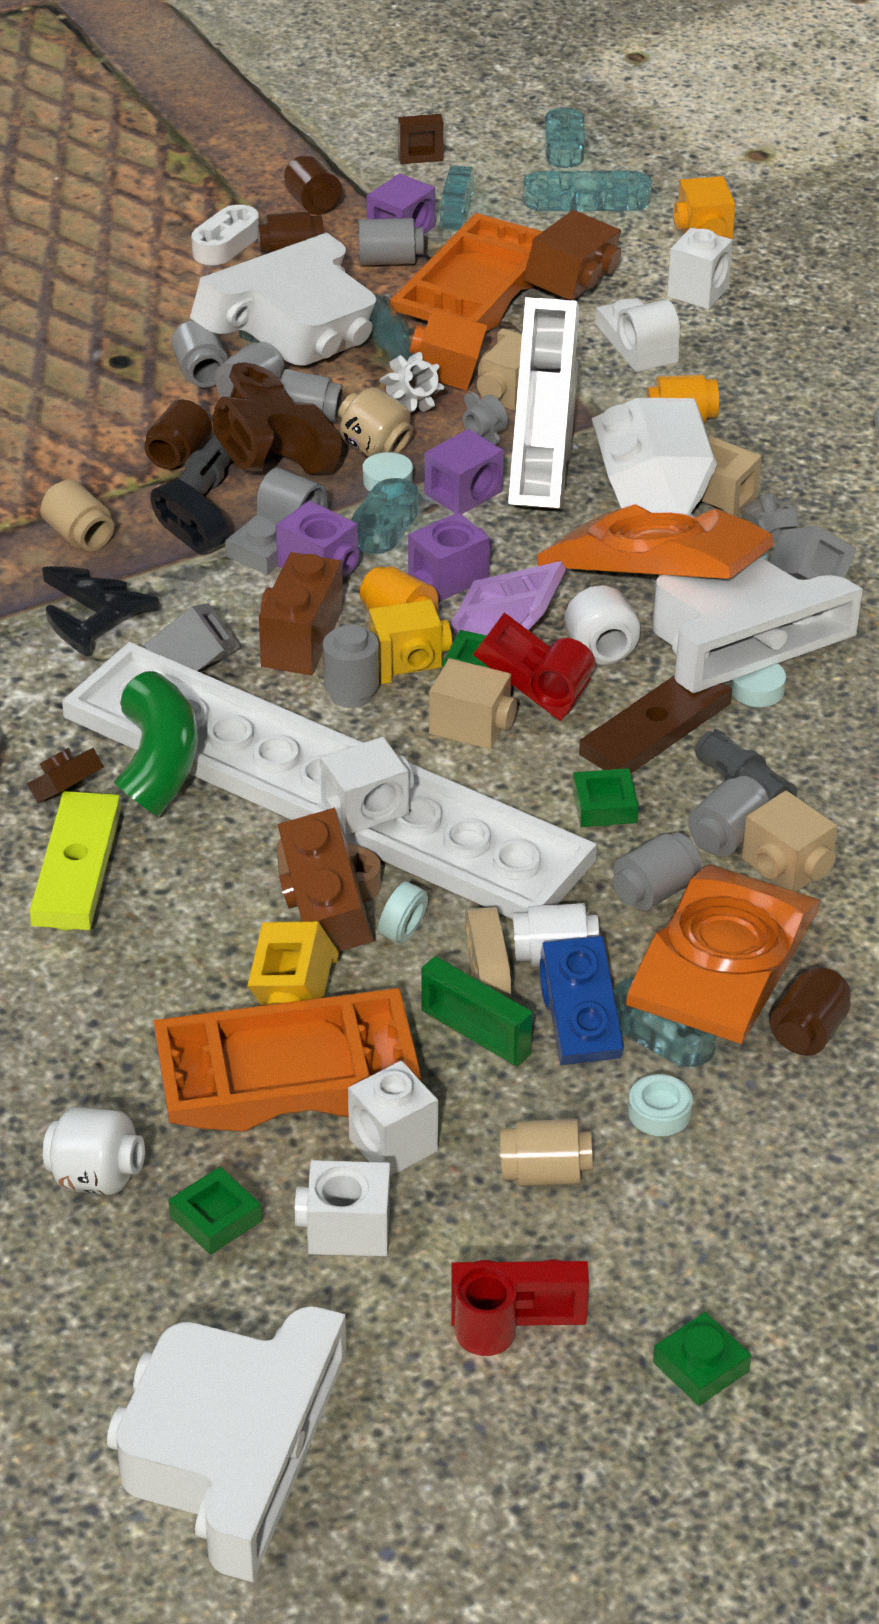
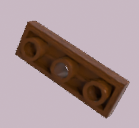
(652, 725)

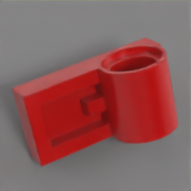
(544, 673)
(498, 1296)

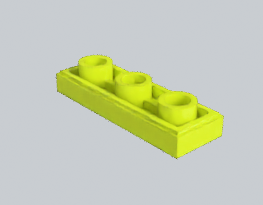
(75, 861)

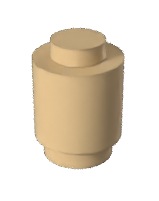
(77, 515)
(545, 1152)

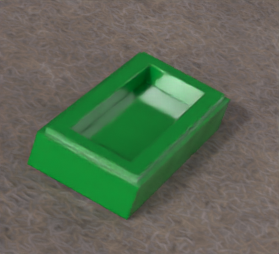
(476, 1011)

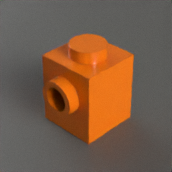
(451, 344)

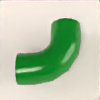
(166, 741)

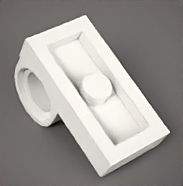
(641, 332)

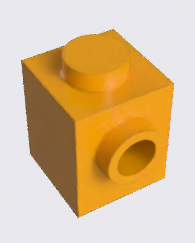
(705, 205)

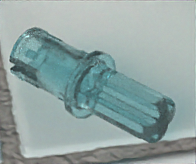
(389, 330)

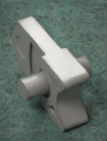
(770, 514)

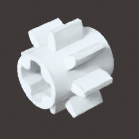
(423, 376)

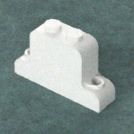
(291, 300)
(749, 620)
(227, 1426)

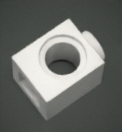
(699, 267)
(366, 784)
(393, 1118)
(345, 1208)

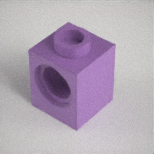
(403, 199)
(463, 472)
(318, 532)
(449, 555)

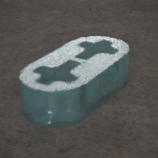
(564, 137)
(456, 197)
(386, 515)
(662, 1036)

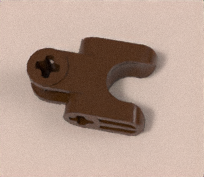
(265, 419)

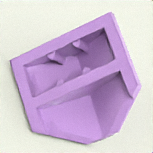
(519, 594)

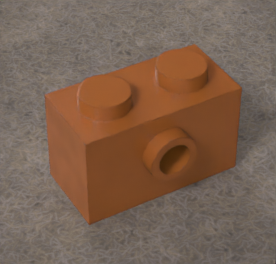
(573, 255)
(300, 613)
(324, 878)

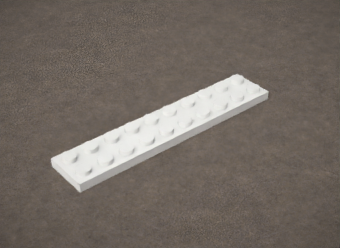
(274, 761)

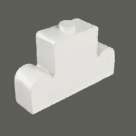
(544, 403)

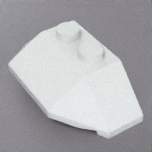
(656, 453)

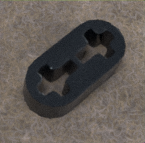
(189, 516)

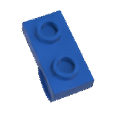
(581, 1000)

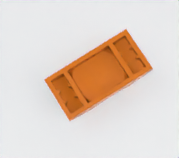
(472, 273)
(661, 544)
(722, 952)
(278, 1058)

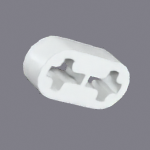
(225, 234)

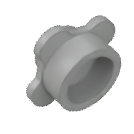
(485, 416)

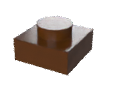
(420, 138)
(62, 772)

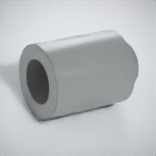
(389, 241)

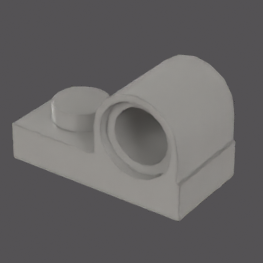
(277, 498)

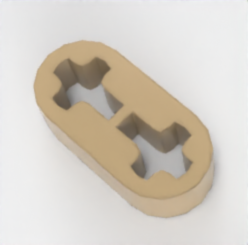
(487, 949)

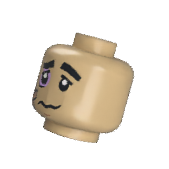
(374, 422)

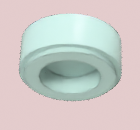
(386, 466)
(760, 687)
(403, 912)
(660, 1105)

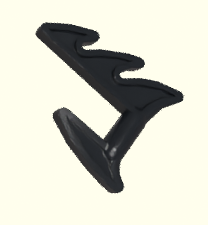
(102, 595)

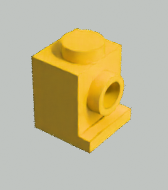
(409, 638)
(291, 962)

